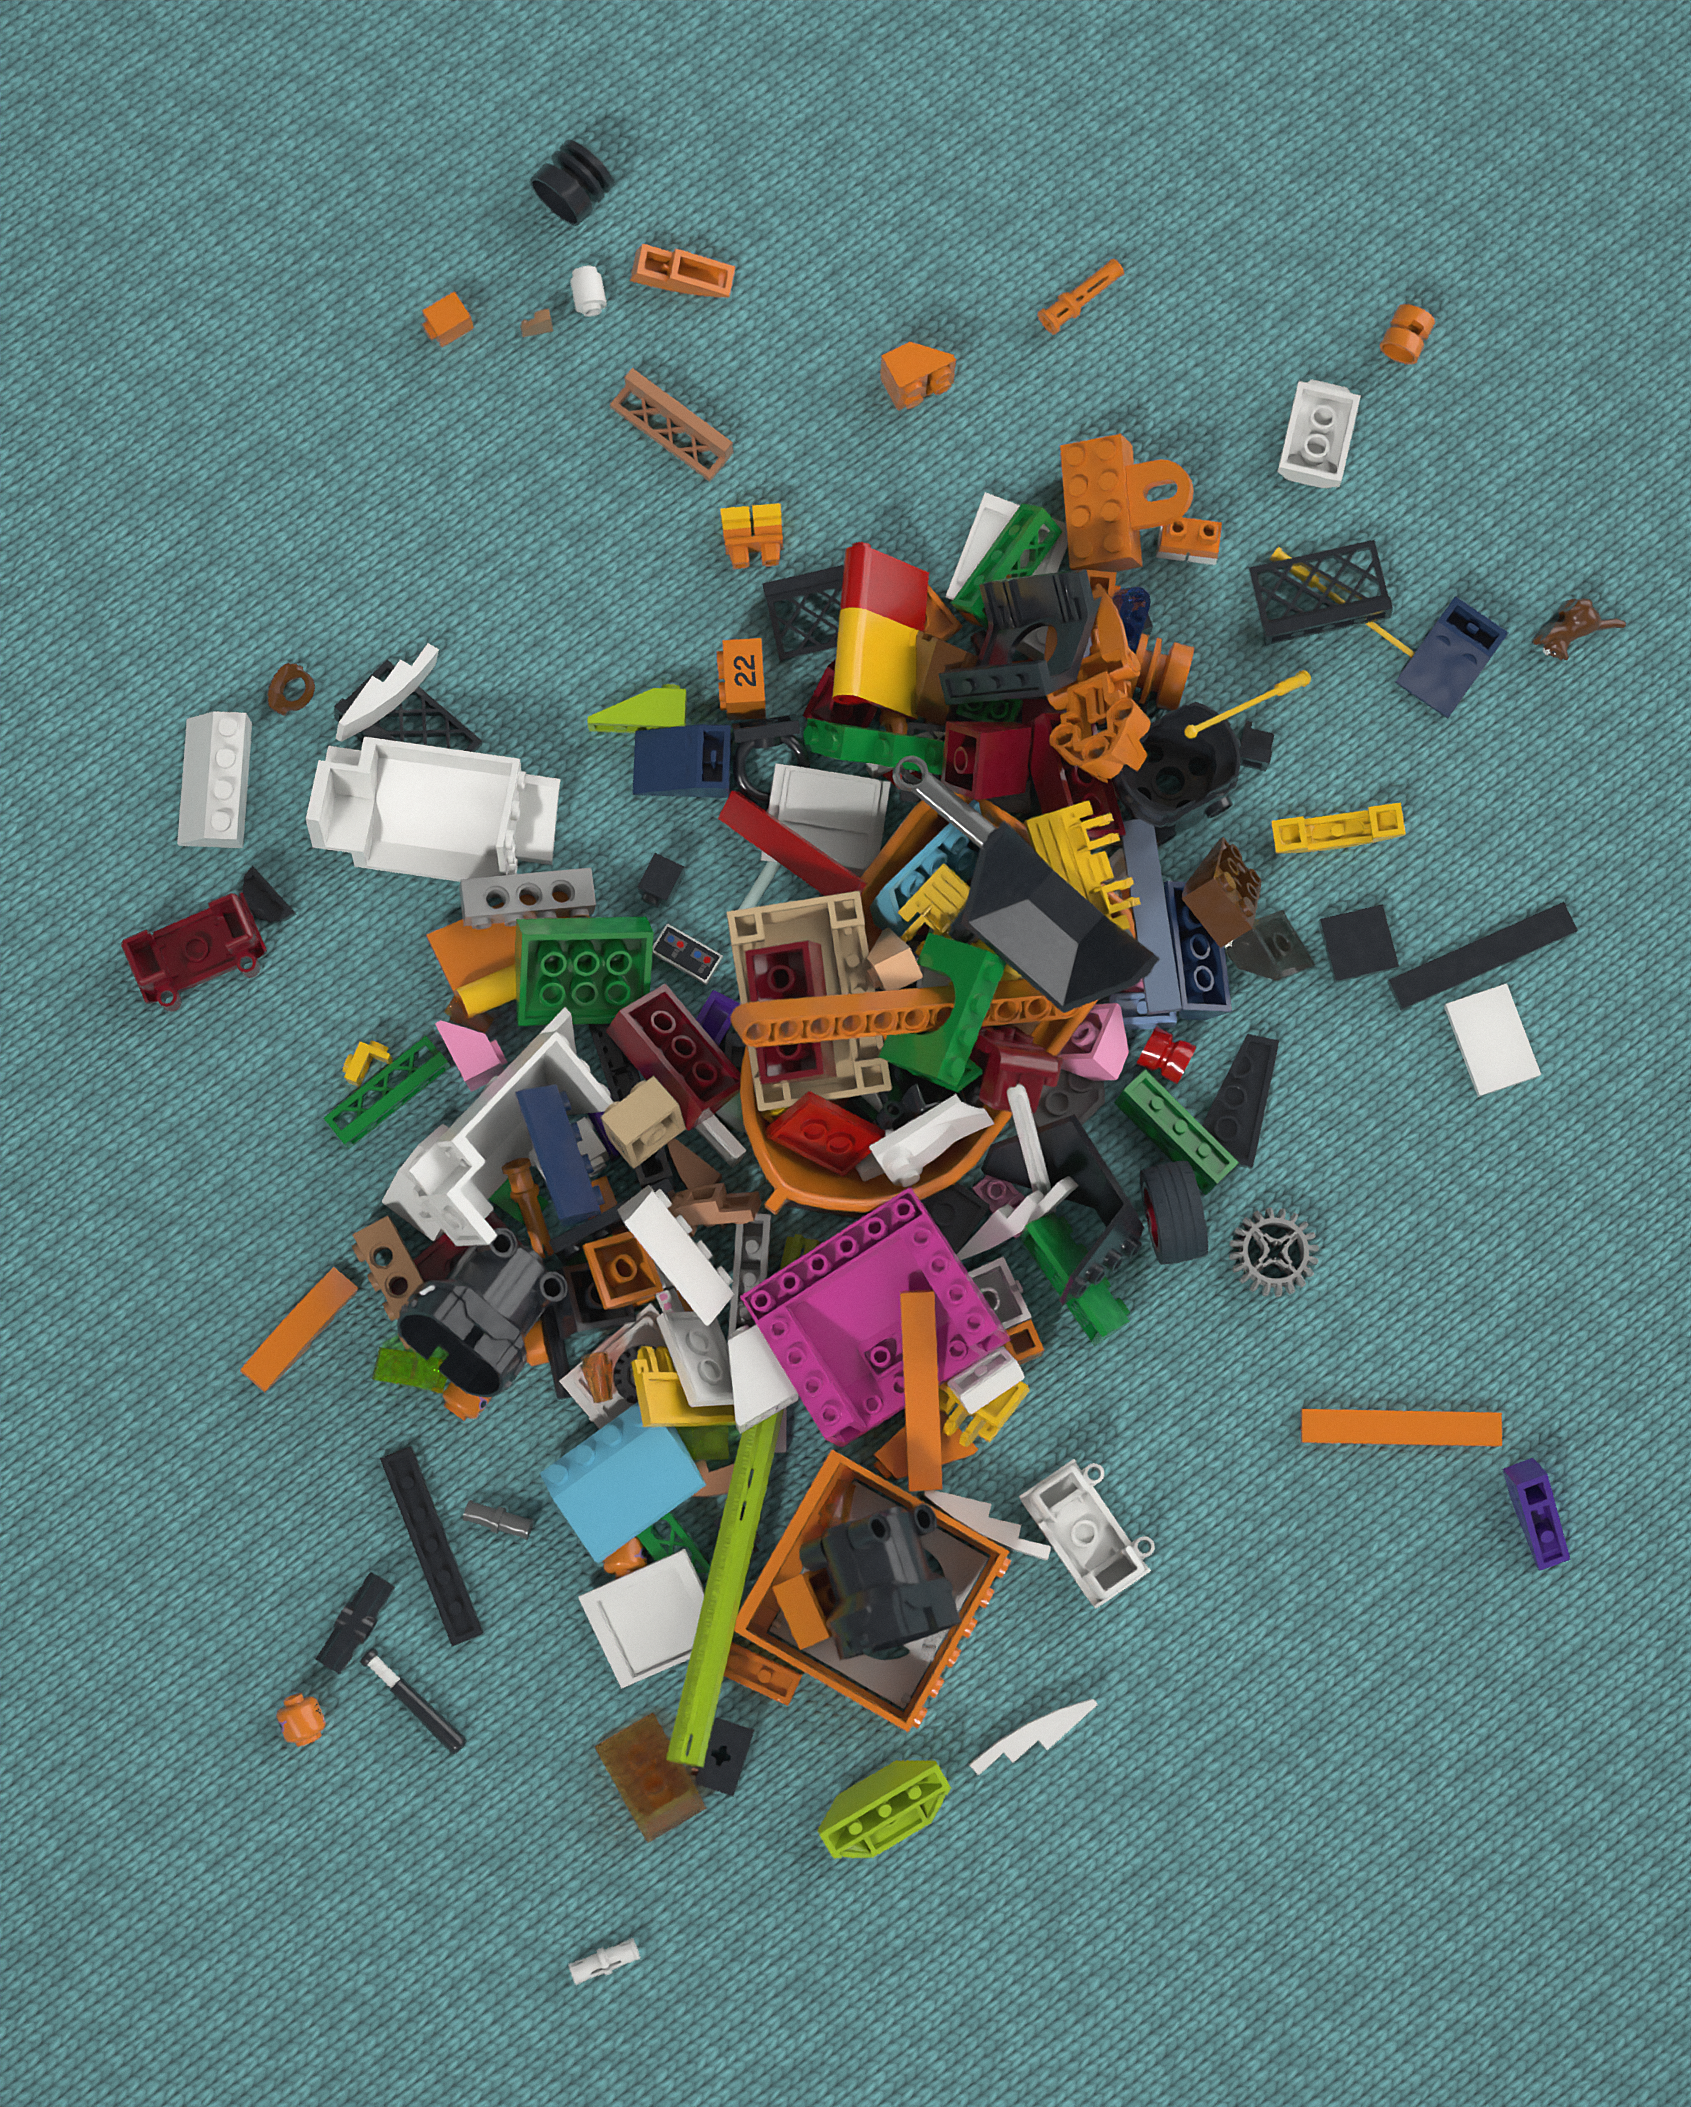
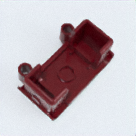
(195, 950)
(1010, 1061)

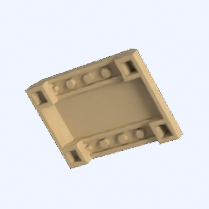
(840, 929)

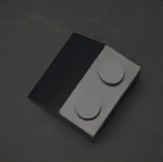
(582, 1310)

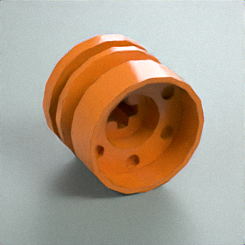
(1162, 672)

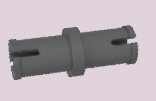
(498, 1519)

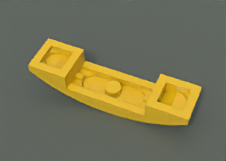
(1338, 830)

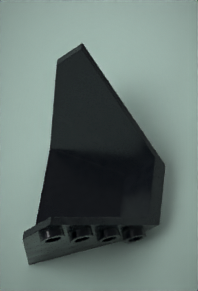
(1048, 926)
(1071, 1153)

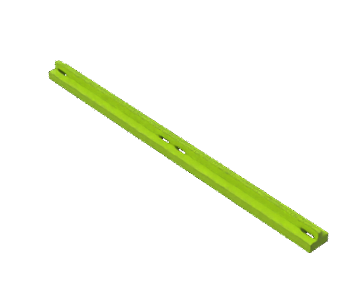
(727, 1575)

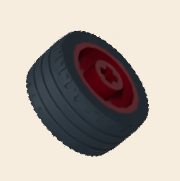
(1174, 1212)

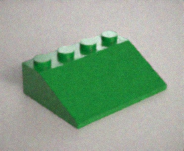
(581, 965)
(1058, 1256)

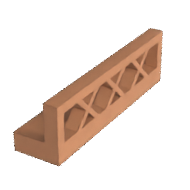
(680, 416)

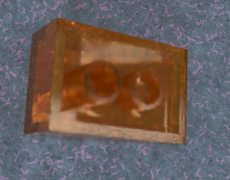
(652, 1787)

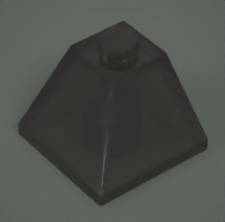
(1270, 949)

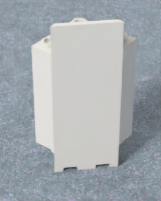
(432, 810)
(468, 1158)

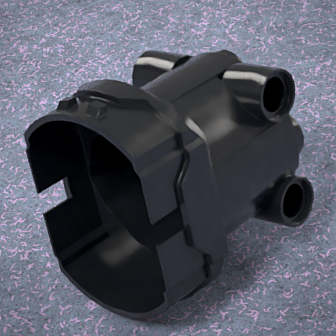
(1207, 794)
(482, 1313)
(882, 1581)

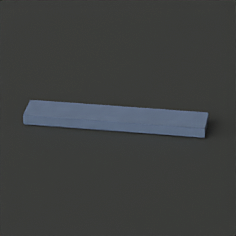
(1151, 915)

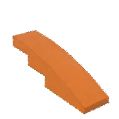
(299, 1329)

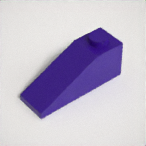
(1537, 1512)

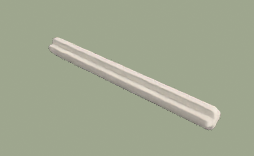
(1029, 1140)

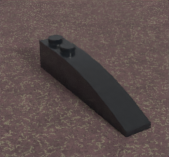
(621, 1078)

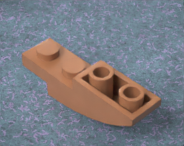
(712, 1206)

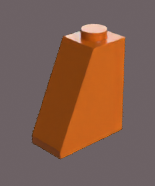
(893, 1455)

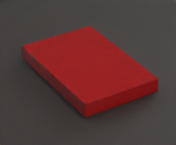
(825, 1133)

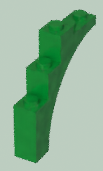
(872, 745)

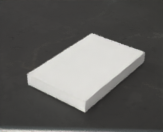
(1492, 1040)
(699, 1357)

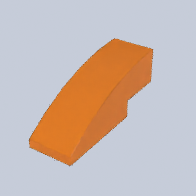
(682, 272)

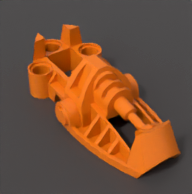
(1100, 695)

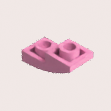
(998, 1194)

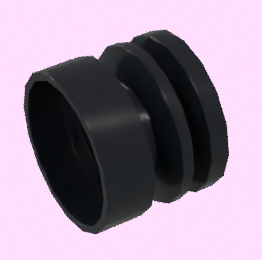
(572, 182)

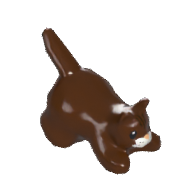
(1575, 620)

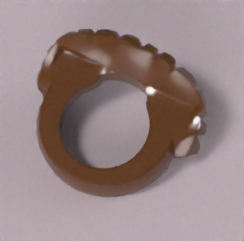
(285, 674)

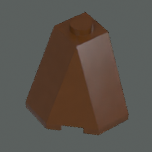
(931, 659)

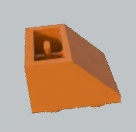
(915, 373)

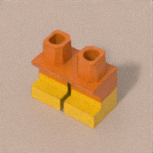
(738, 536)

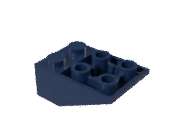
(1451, 657)
(683, 761)

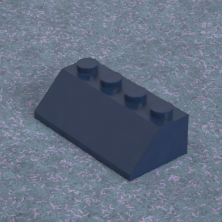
(1198, 961)
(559, 1154)

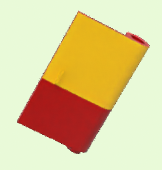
(878, 630)

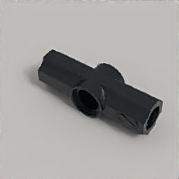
(355, 1623)

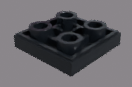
(1358, 943)

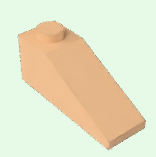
(892, 963)

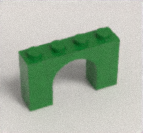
(975, 980)

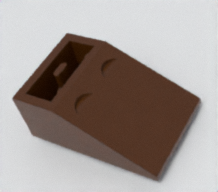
(1223, 893)

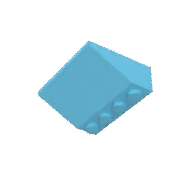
(947, 847)
(621, 1481)

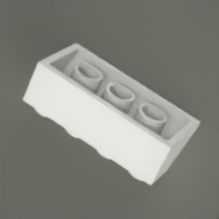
(215, 780)
(676, 1253)

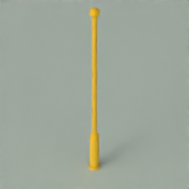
(1302, 573)
(1301, 679)

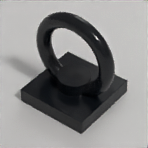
(765, 734)

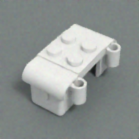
(1086, 1533)

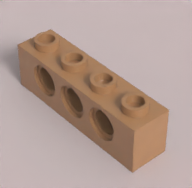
(368, 1244)

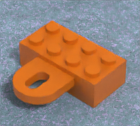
(1110, 503)

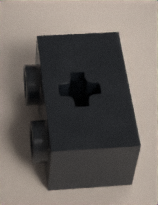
(724, 1777)

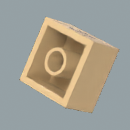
(643, 1121)

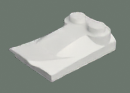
(1318, 434)
(925, 1138)

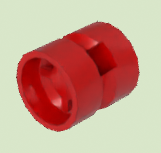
(1166, 1055)

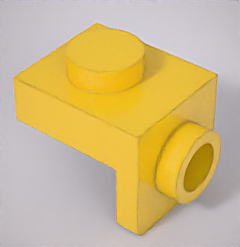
(359, 1063)

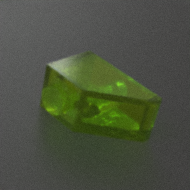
(409, 1370)
(705, 1441)

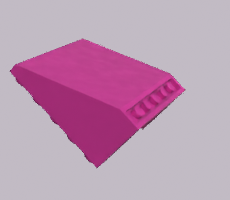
(839, 1316)

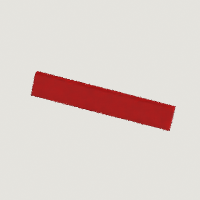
(788, 847)

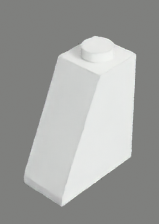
(757, 1378)

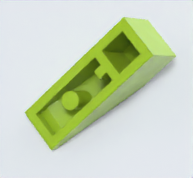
(646, 711)

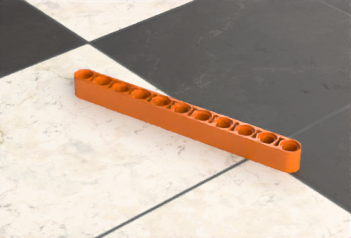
(881, 1013)

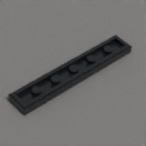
(1482, 956)
(432, 1546)

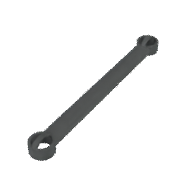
(945, 802)

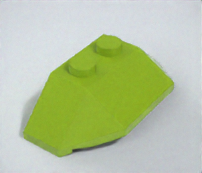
(884, 1809)

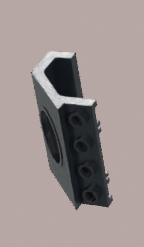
(1013, 611)

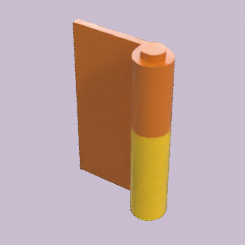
(480, 961)

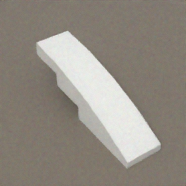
(381, 697)
(1009, 1222)
(975, 1516)
(1045, 1730)

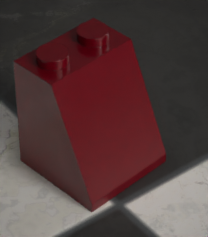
(986, 758)

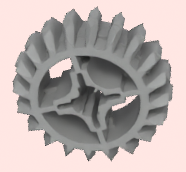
(1263, 1241)

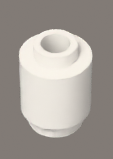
(588, 291)

